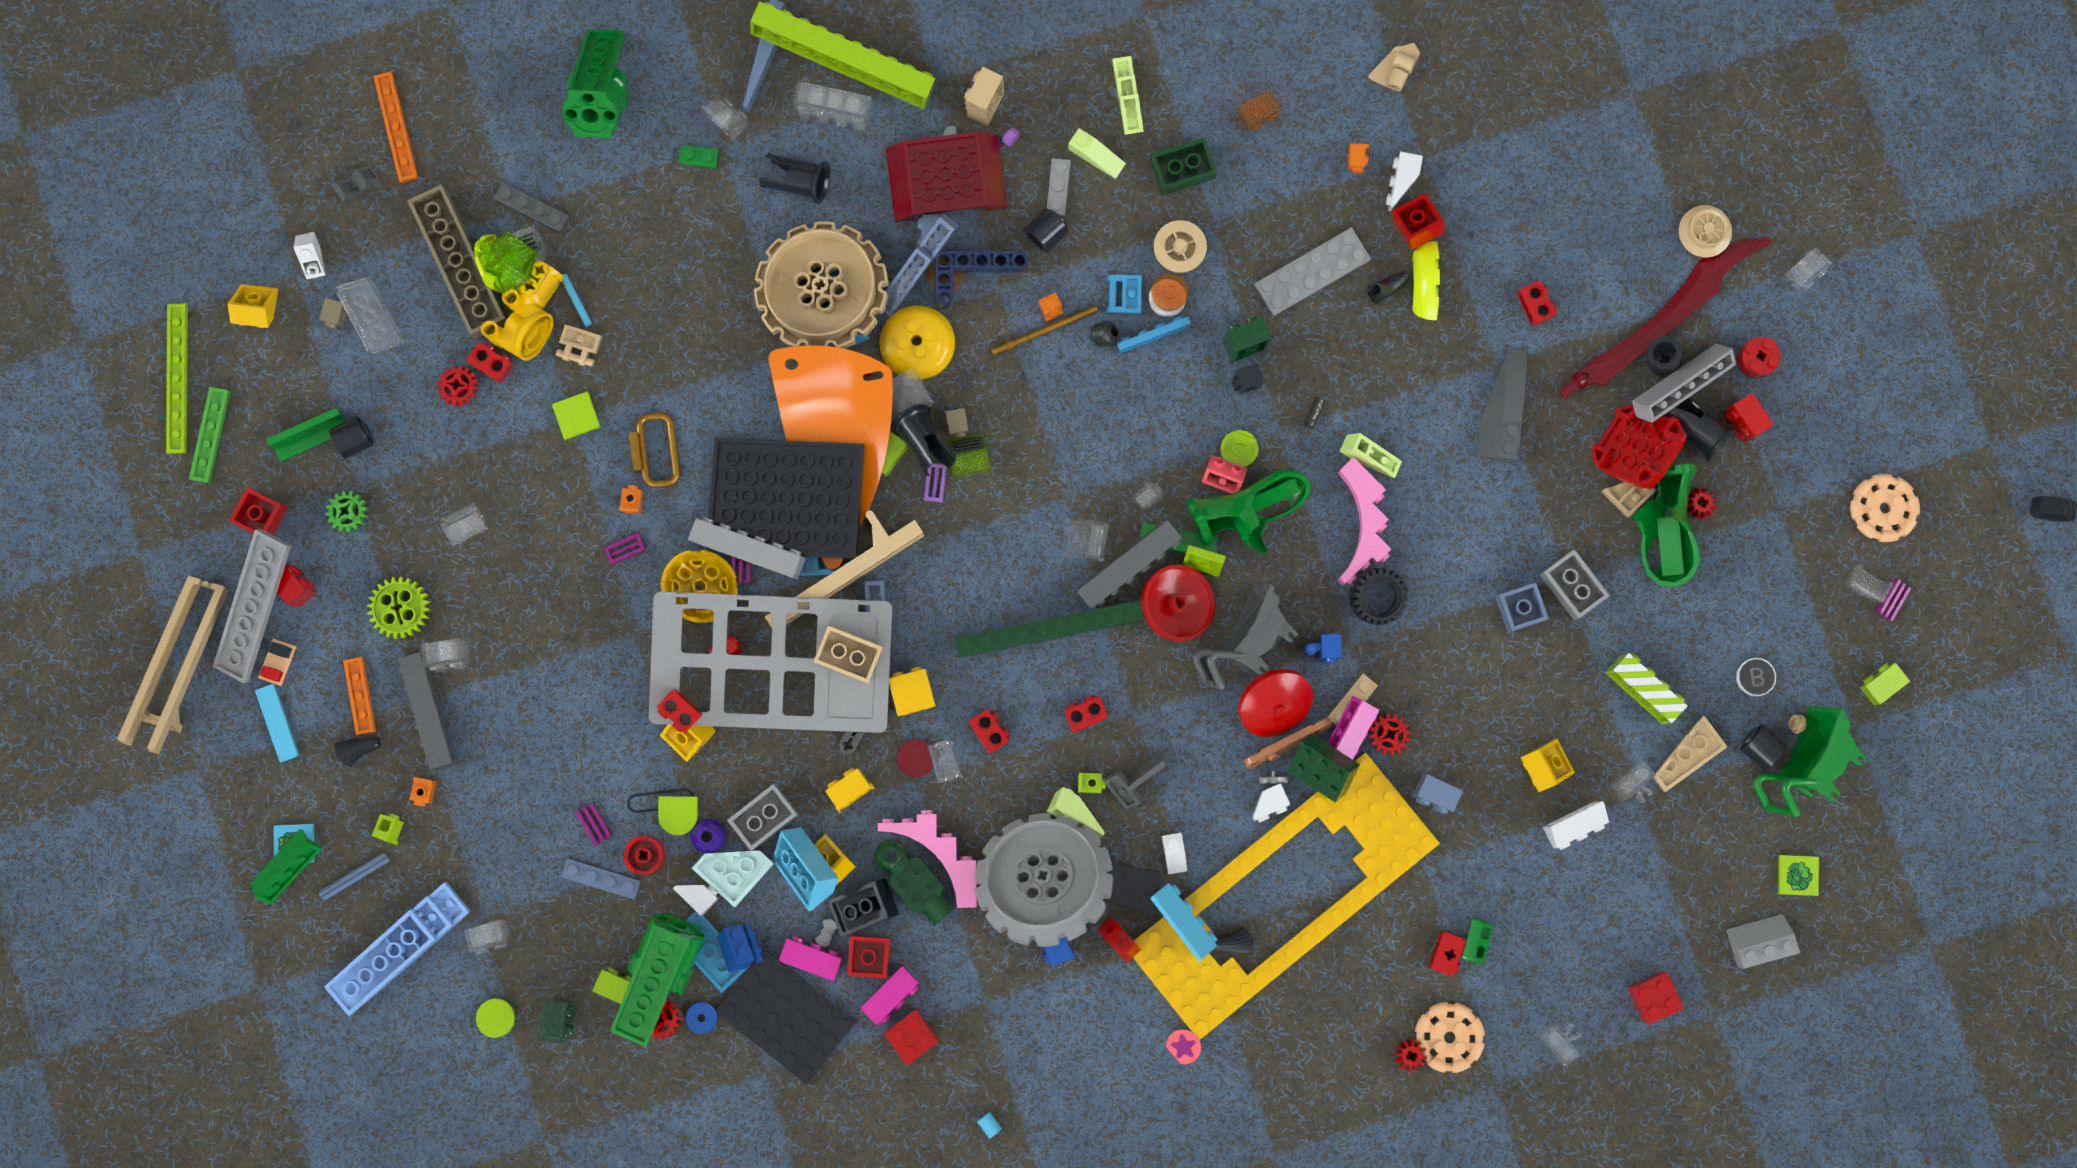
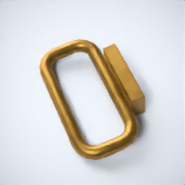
(639, 451)

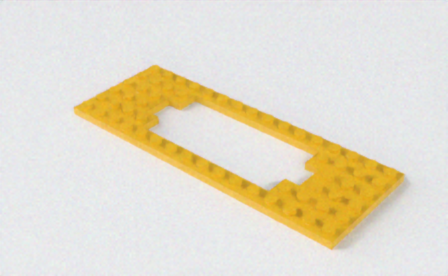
(1391, 843)

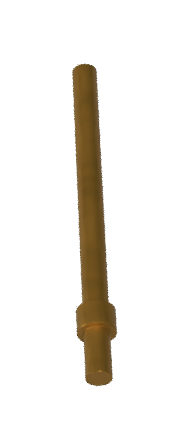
(1011, 344)

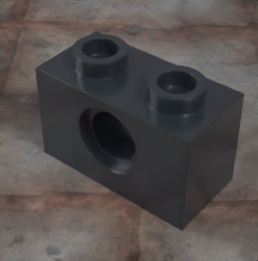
(1247, 379)

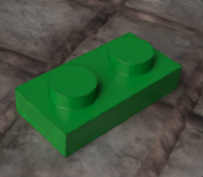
(698, 156)

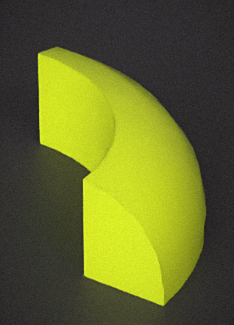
(1425, 281)

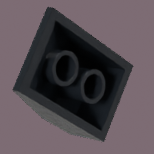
(863, 907)

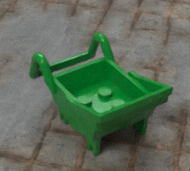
(1816, 761)

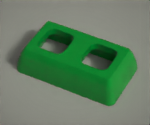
(1475, 940)

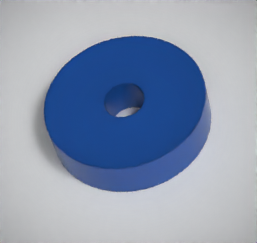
(695, 1024)

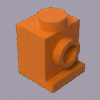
(1357, 158)
(1050, 306)
(634, 506)
(428, 787)

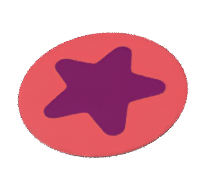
(1184, 1046)

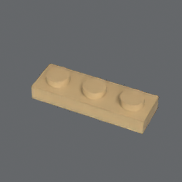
(1361, 689)

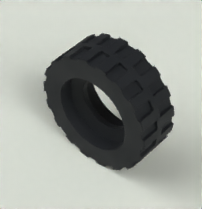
(2053, 508)

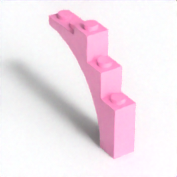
(1370, 545)
(945, 848)

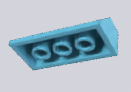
(804, 867)
(1183, 921)

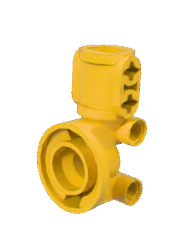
(528, 325)

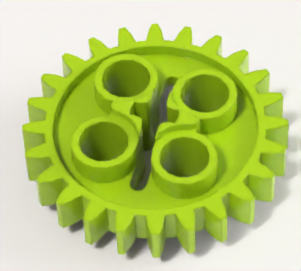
(381, 611)

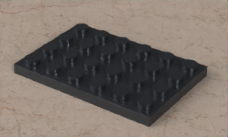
(785, 1017)

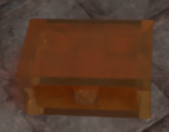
(1259, 111)

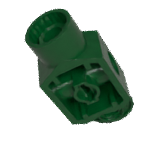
(914, 882)

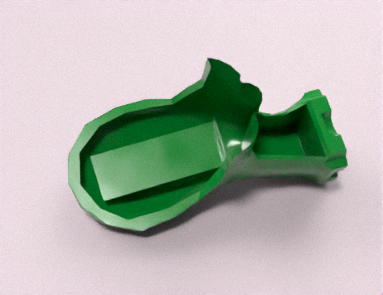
(1239, 509)
(1669, 521)

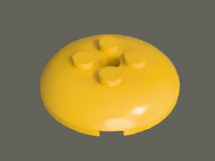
(913, 322)
(698, 569)

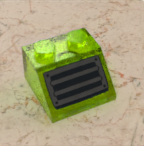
(970, 456)

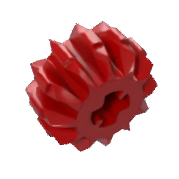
(1702, 496)
(1406, 1062)

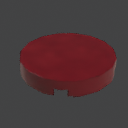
(914, 758)

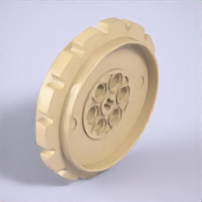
(794, 261)

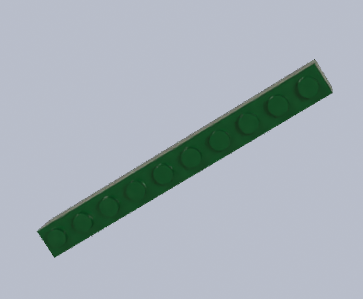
(1050, 629)

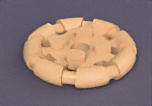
(1896, 505)
(1461, 1041)

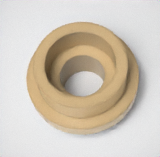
(1797, 723)

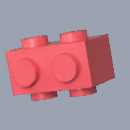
(1224, 475)

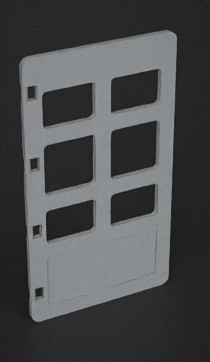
(839, 700)

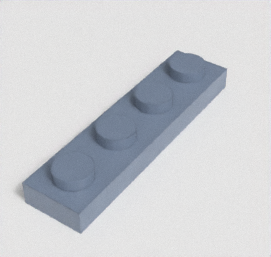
(601, 879)

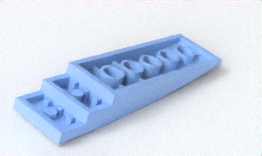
(397, 948)

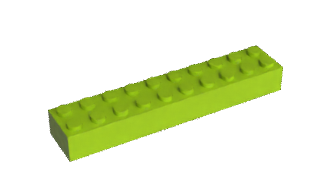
(841, 54)

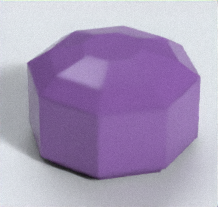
(1010, 137)

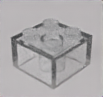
(445, 654)

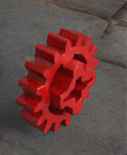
(457, 393)
(1394, 743)
(668, 1021)

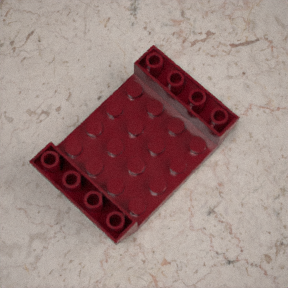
(945, 175)

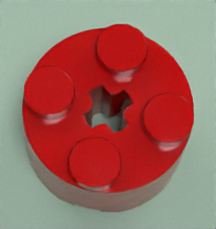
(1763, 348)
(633, 855)

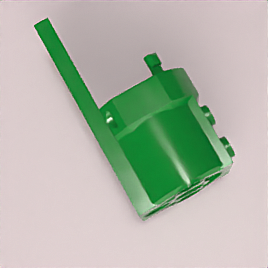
(596, 87)
(657, 967)

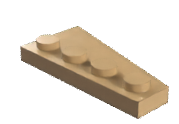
(1691, 753)

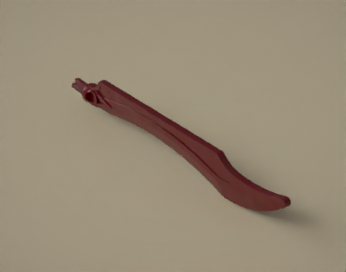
(1696, 291)

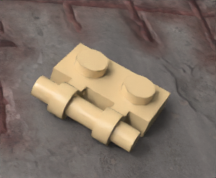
(581, 340)

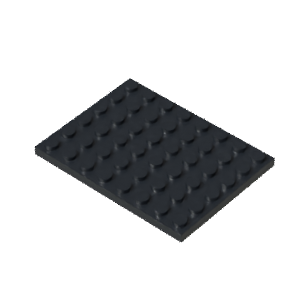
(790, 493)

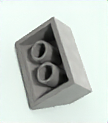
(1762, 941)

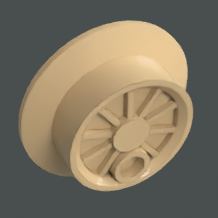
(1705, 231)
(1180, 246)

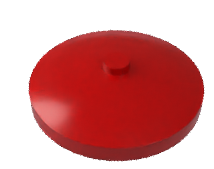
(1178, 603)
(1275, 702)

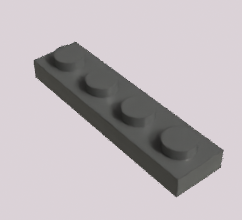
(531, 207)

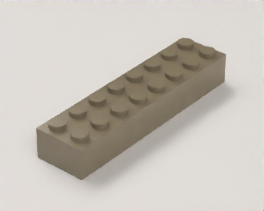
(456, 259)

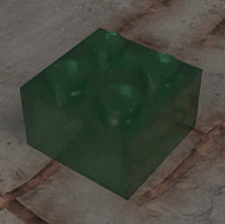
(557, 1020)

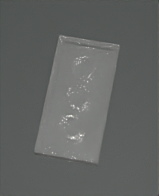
(369, 315)

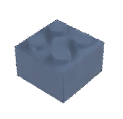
(1521, 607)
(1437, 793)

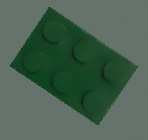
(1183, 166)
(1246, 339)
(1323, 767)

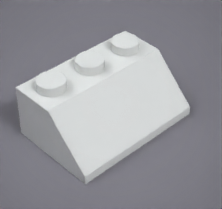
(1577, 825)

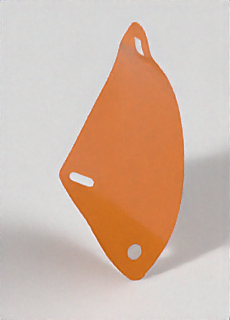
(831, 401)

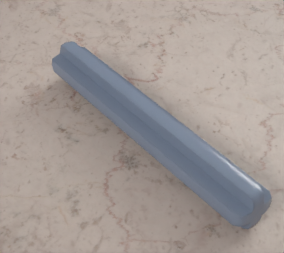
(354, 876)

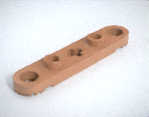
(1272, 752)

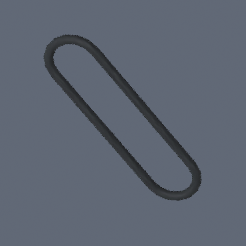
(653, 793)

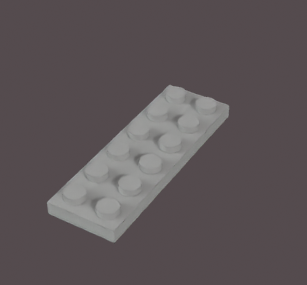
(1312, 271)

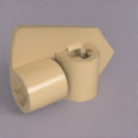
(1396, 67)

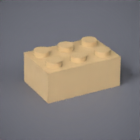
(984, 95)
(848, 653)

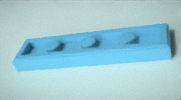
(277, 723)

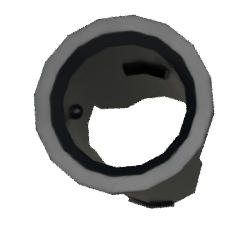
(801, 178)
(1701, 428)
(922, 436)

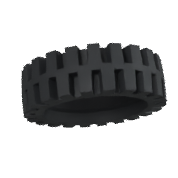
(1399, 600)

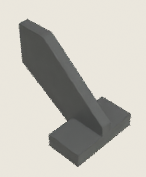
(1124, 787)

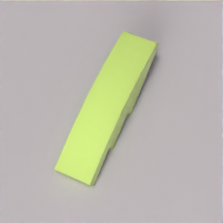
(1127, 95)

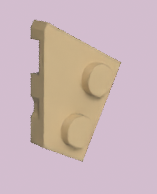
(1627, 497)

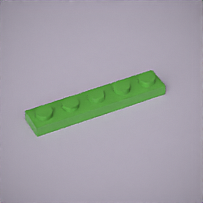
(209, 435)

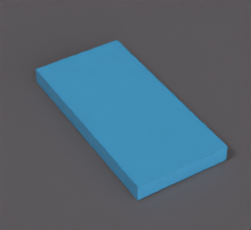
(710, 958)

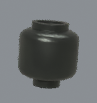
(1104, 333)

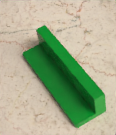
(305, 435)
(1188, 538)
(284, 867)

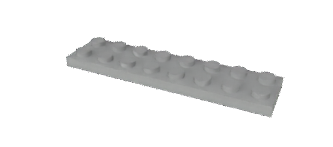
(252, 605)

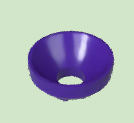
(718, 833)

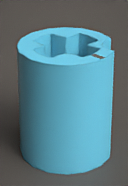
(989, 1125)

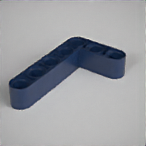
(972, 266)

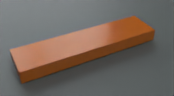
(359, 696)

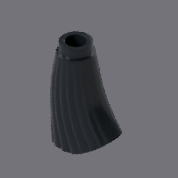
(1383, 289)
(351, 750)
(1236, 943)

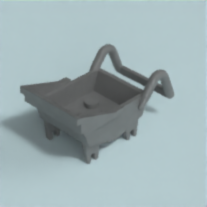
(1252, 636)

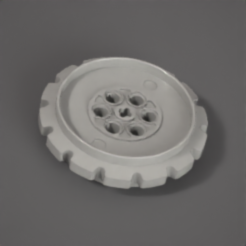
(1043, 917)

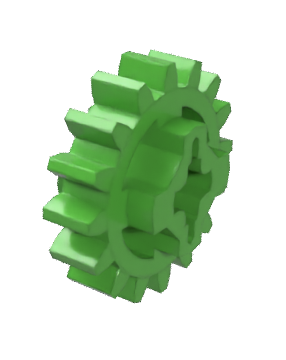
(341, 516)

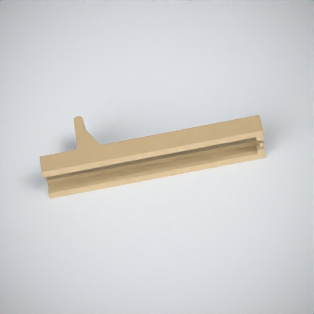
(883, 549)
(170, 716)

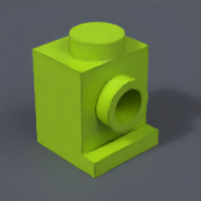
(1083, 786)
(388, 828)

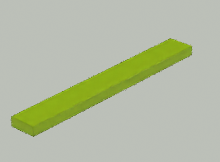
(176, 378)

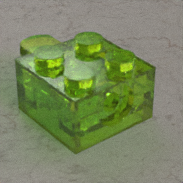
(510, 262)

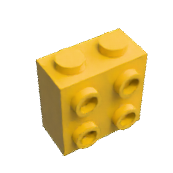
(911, 691)

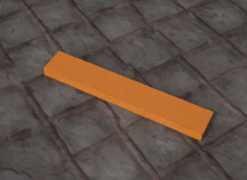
(395, 127)

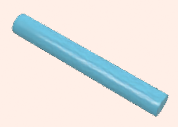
(576, 301)

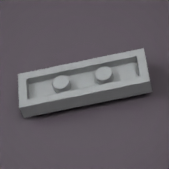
(1058, 185)

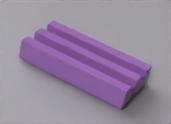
(933, 498)

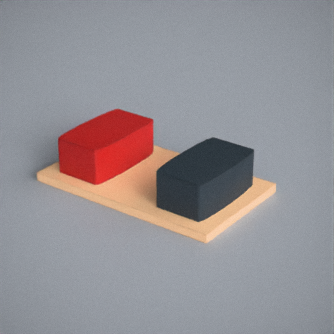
(277, 662)

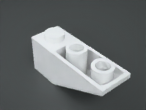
(1406, 173)

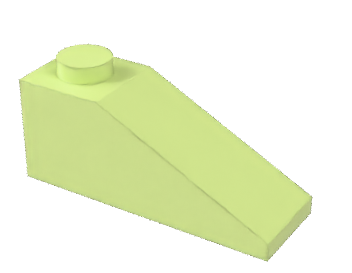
(1096, 153)
(1370, 454)
(1072, 806)

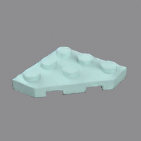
(733, 872)

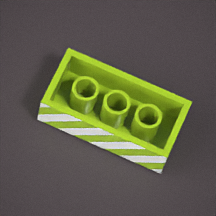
(1646, 688)

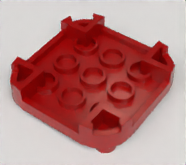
(1638, 449)

